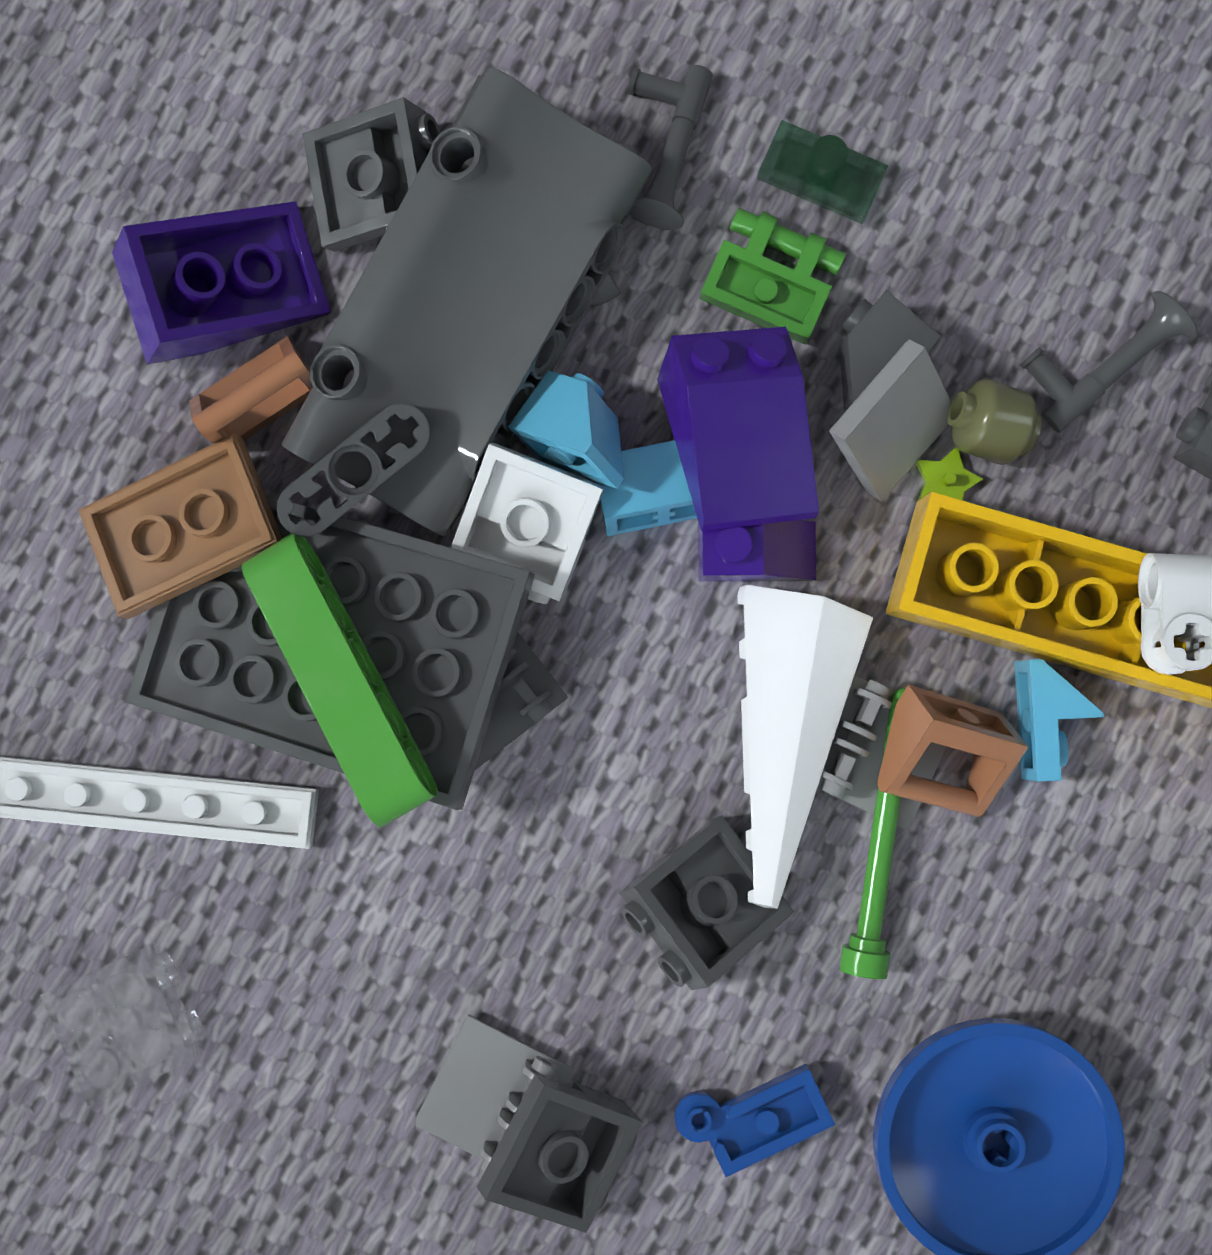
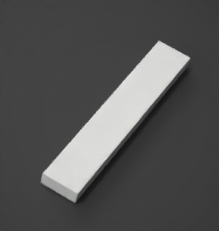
(157, 802)

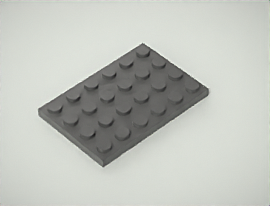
(426, 613)

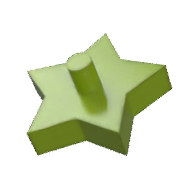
(946, 476)

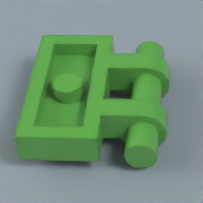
(764, 289)

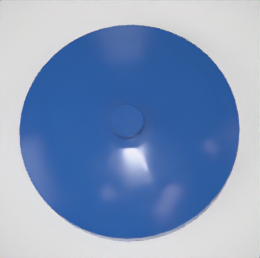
(998, 1142)

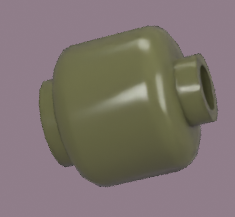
(994, 421)

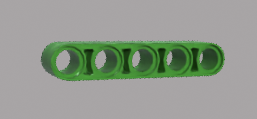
(339, 680)

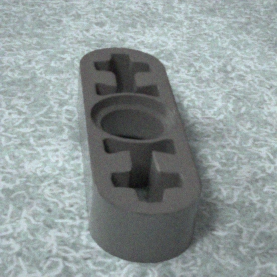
(326, 509)

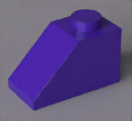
(758, 552)

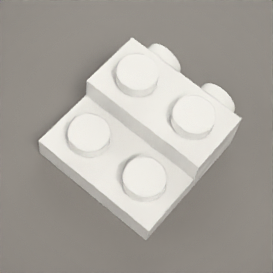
(528, 518)

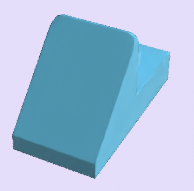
(1041, 701)

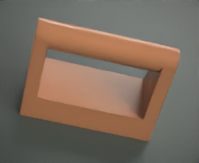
(253, 394)
(936, 718)

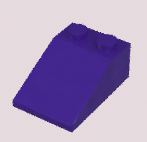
(217, 279)
(740, 426)

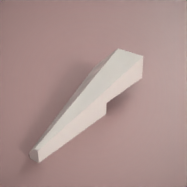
(797, 680)

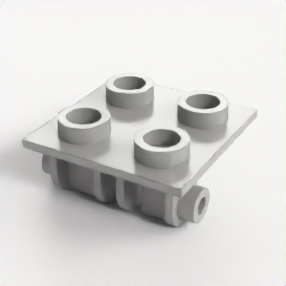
(858, 749)
(483, 1087)

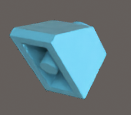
(572, 428)

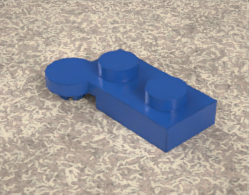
(755, 1121)

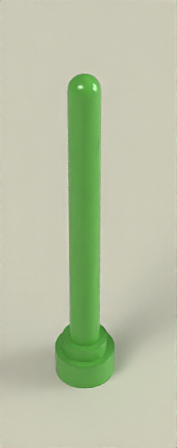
(866, 951)

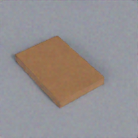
(180, 526)

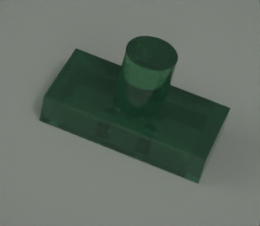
(822, 171)

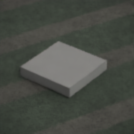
(893, 420)

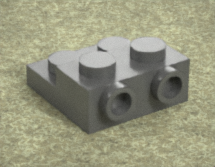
(365, 169)
(700, 906)
(560, 1153)

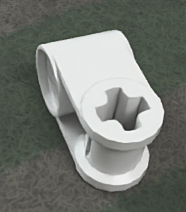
(1176, 604)

